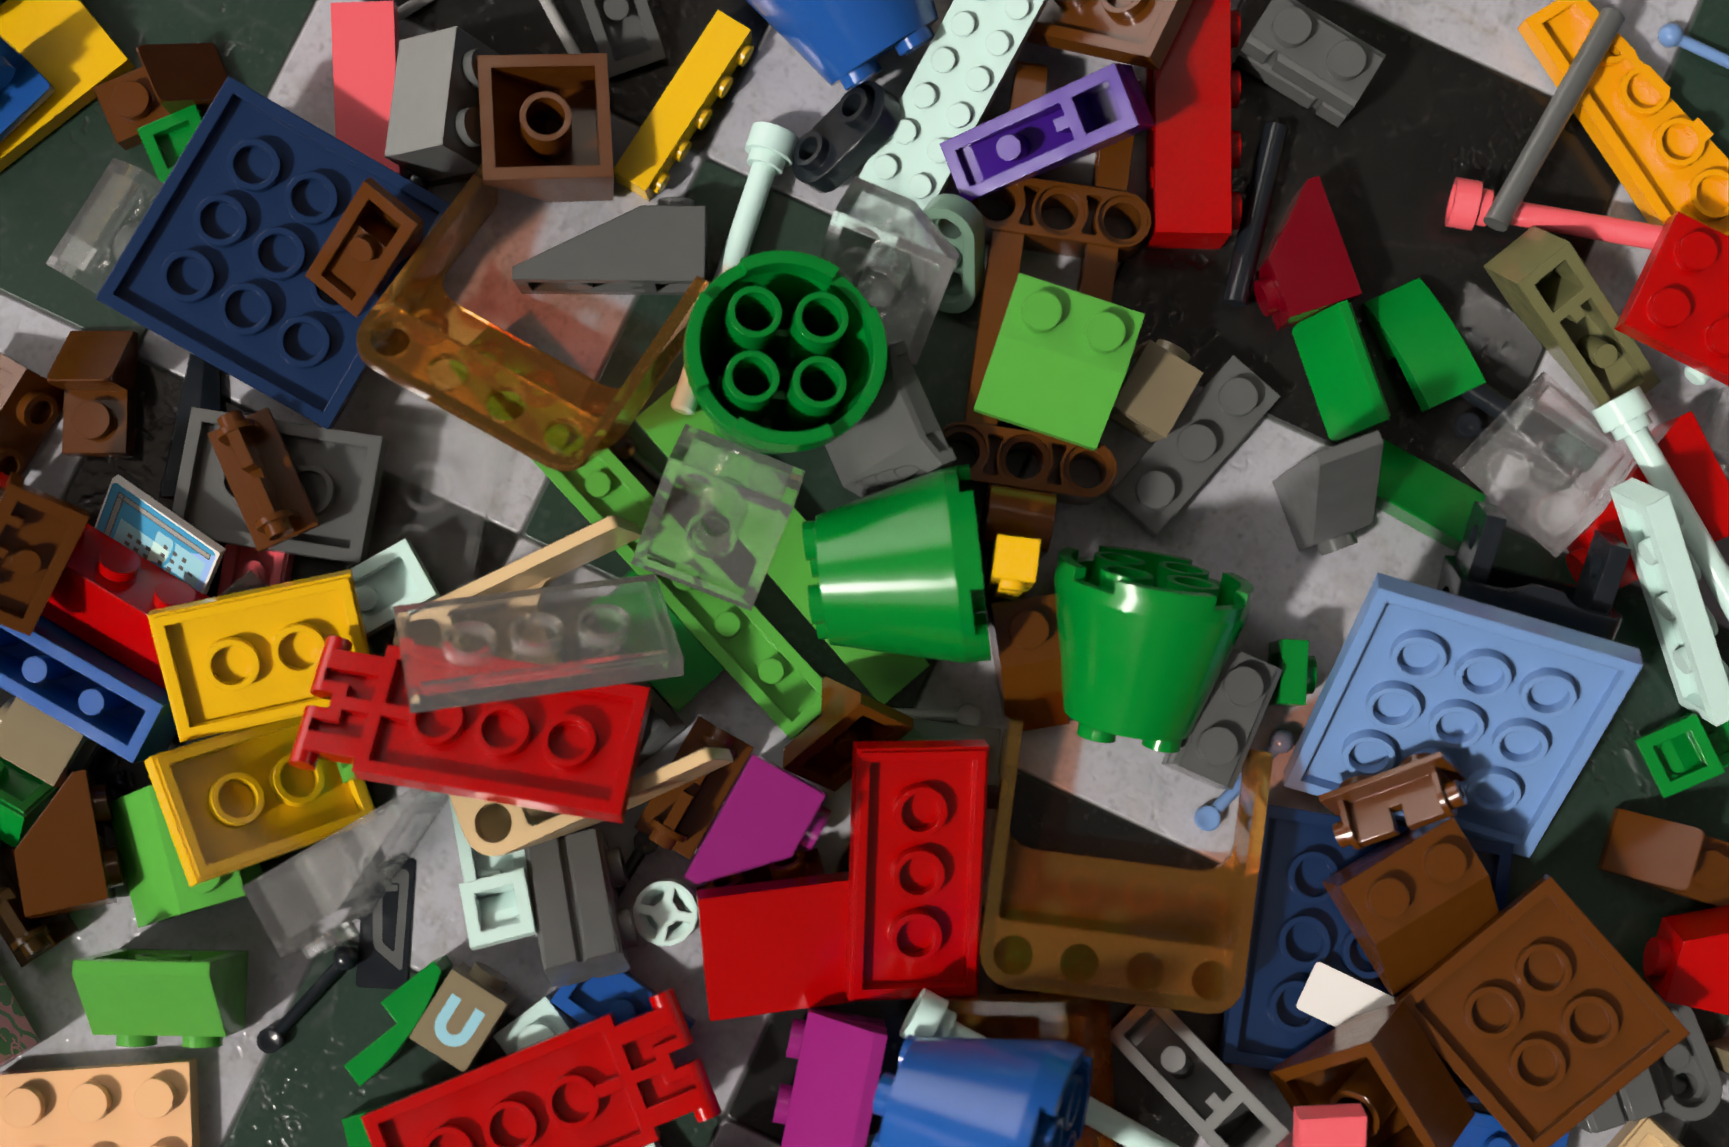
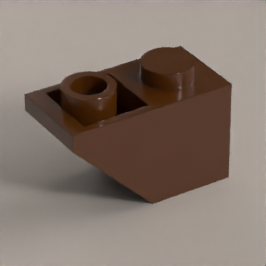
(65, 853)

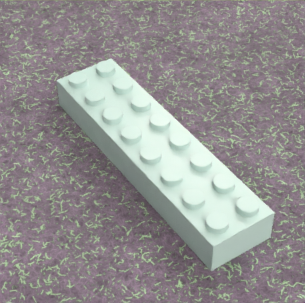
(951, 92)

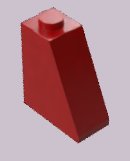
(1697, 472)
(1691, 959)

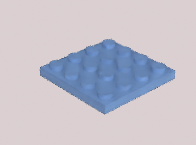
(1484, 686)

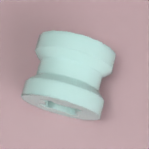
(654, 919)

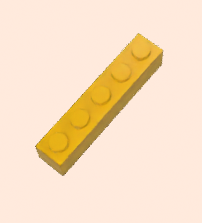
(684, 106)
(1011, 567)

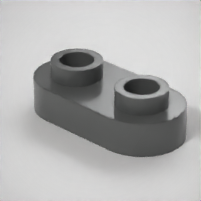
(1696, 1062)

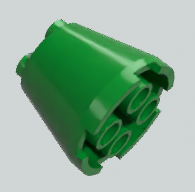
(787, 327)
(902, 571)
(1143, 641)

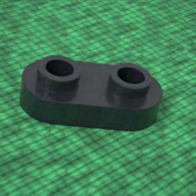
(846, 137)

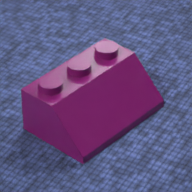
(760, 822)
(833, 1079)

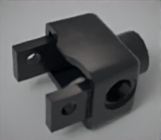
(1577, 607)

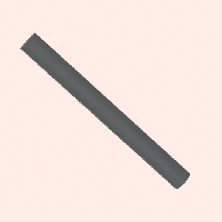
(1554, 119)

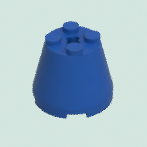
(850, 35)
(984, 1094)

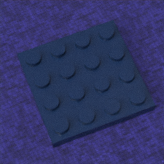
(231, 247)
(1300, 926)

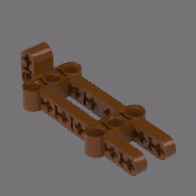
(1029, 505)

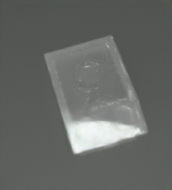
(341, 880)

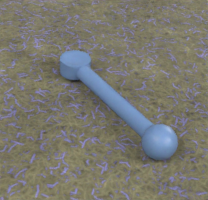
(1673, 35)
(1208, 817)

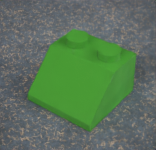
(1058, 362)
(154, 868)
(164, 994)

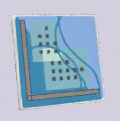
(159, 535)

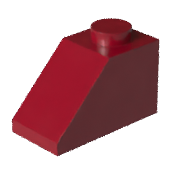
(1305, 262)

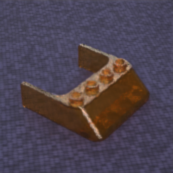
(492, 376)
(1121, 924)

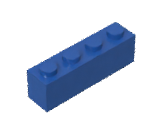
(86, 690)

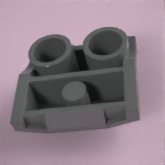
(894, 437)

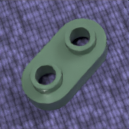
(965, 231)

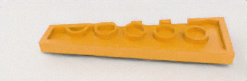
(1635, 123)

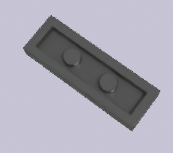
(1194, 447)

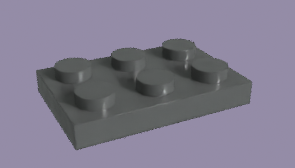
(335, 468)

